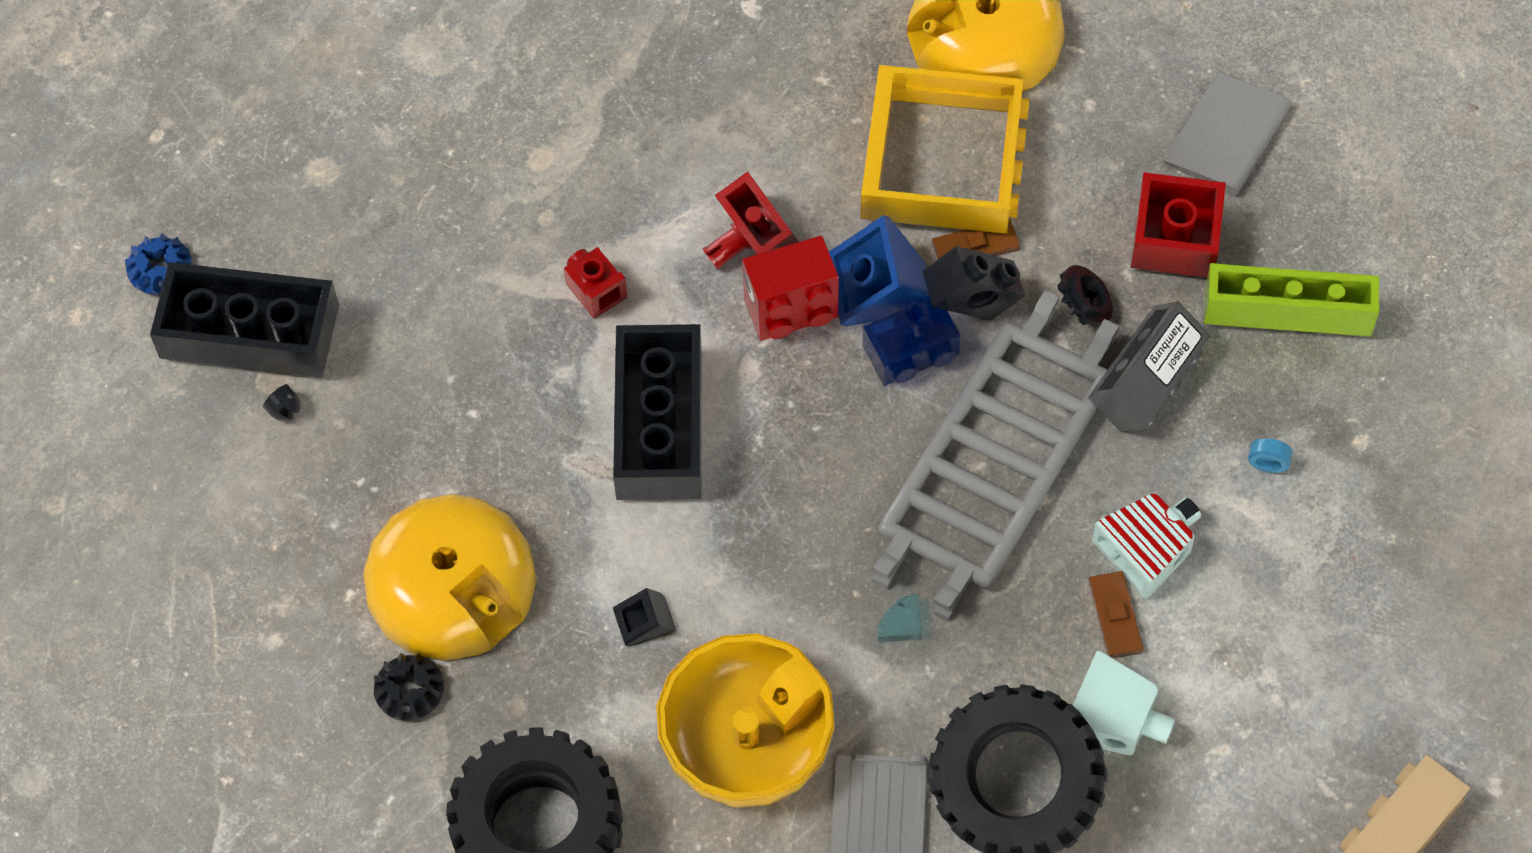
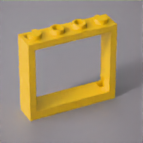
(946, 90)

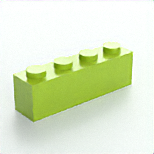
(1291, 299)

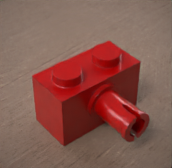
(754, 223)

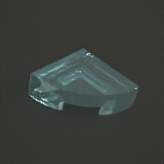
(901, 621)

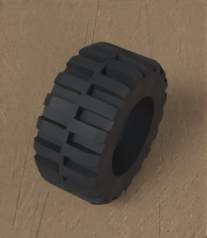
(1005, 712)
(531, 763)

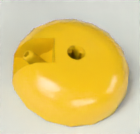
(988, 37)
(449, 577)
(745, 720)

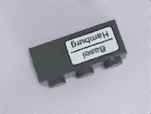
(1149, 367)

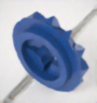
(140, 269)

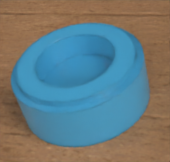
(1270, 455)

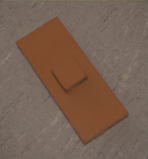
(980, 241)
(1115, 614)

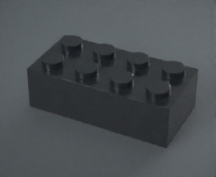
(245, 319)
(658, 412)

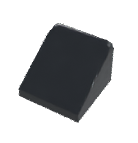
(643, 617)

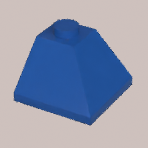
(877, 273)

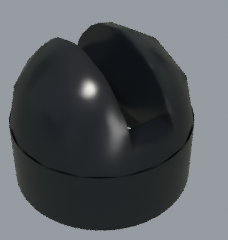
(282, 403)

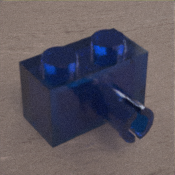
(911, 342)

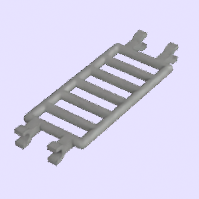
(951, 428)

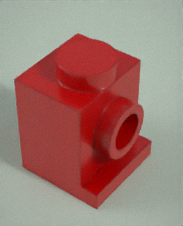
(595, 281)

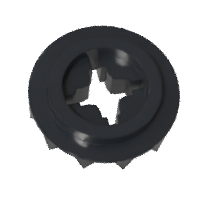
(1078, 286)
(418, 701)

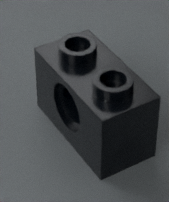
(973, 283)

